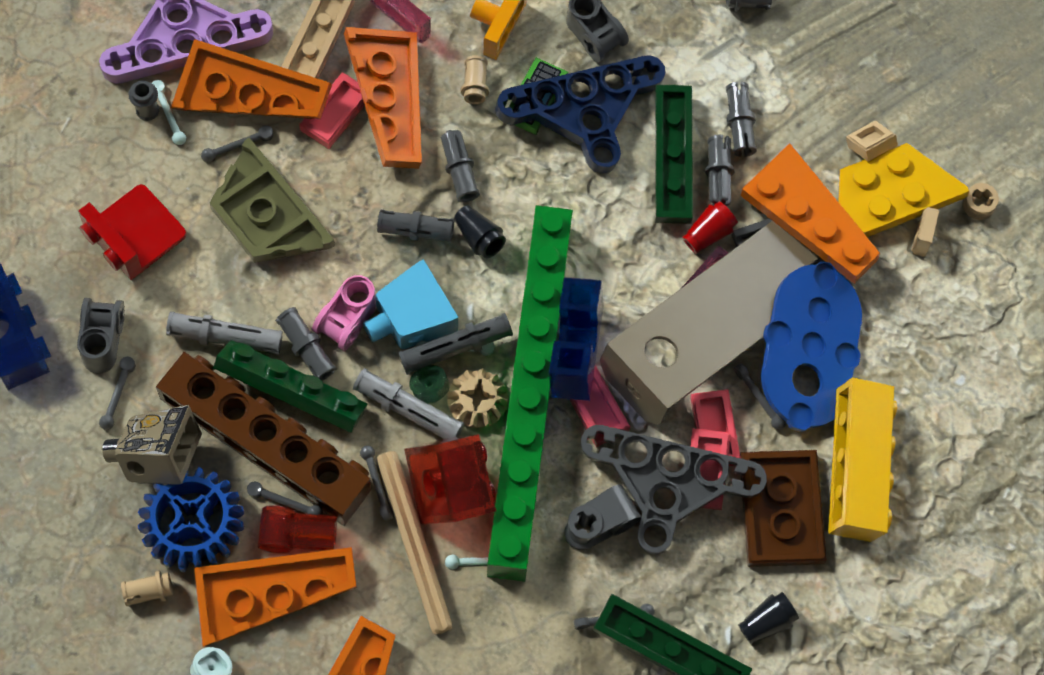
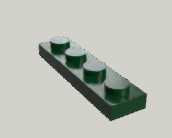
(673, 154)
(290, 385)
(662, 642)

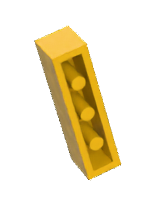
(862, 460)

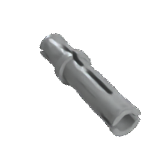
(207, 330)
(407, 405)

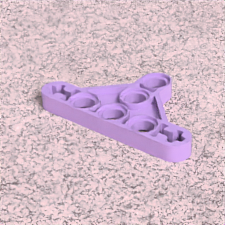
(162, 34)

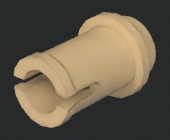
(475, 85)
(147, 589)

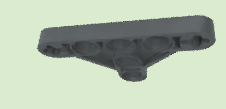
(649, 475)

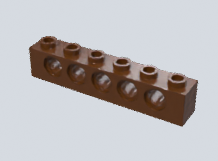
(335, 499)

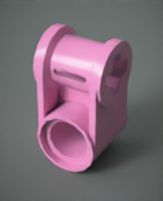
(343, 318)

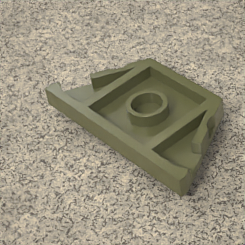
(265, 210)

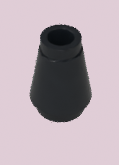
(481, 233)
(769, 618)

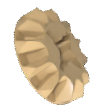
(489, 410)

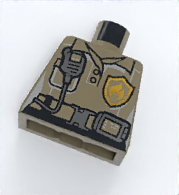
(156, 446)

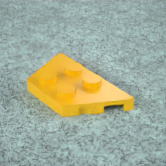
(895, 189)

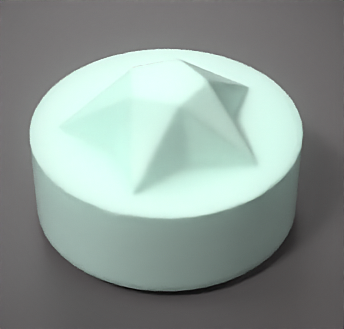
(211, 662)

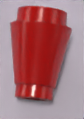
(710, 227)

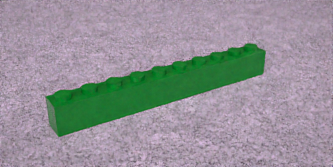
(529, 395)

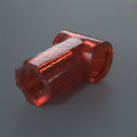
(286, 530)

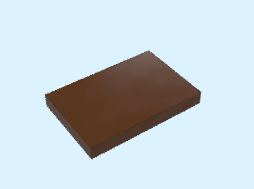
(787, 517)

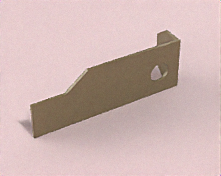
(706, 323)

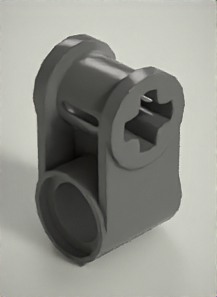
(597, 31)
(102, 327)
(606, 515)

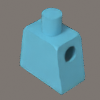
(412, 309)

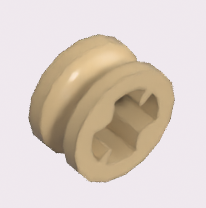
(983, 211)

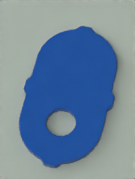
(816, 326)

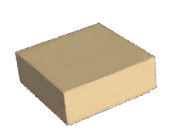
(871, 140)
(925, 231)

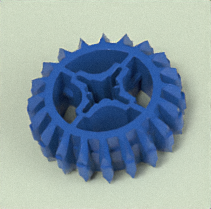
(179, 532)

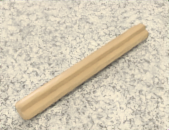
(414, 543)

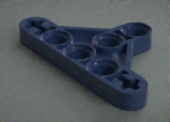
(567, 113)

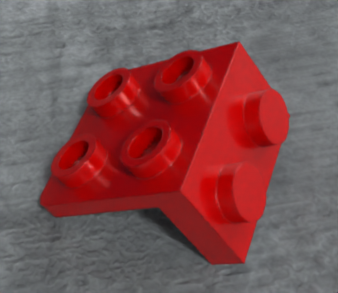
(132, 230)

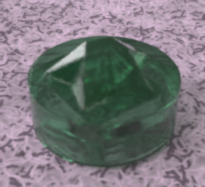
(429, 384)

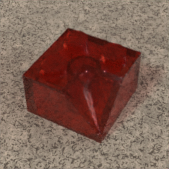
(450, 479)

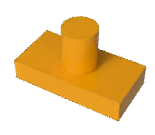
(501, 22)

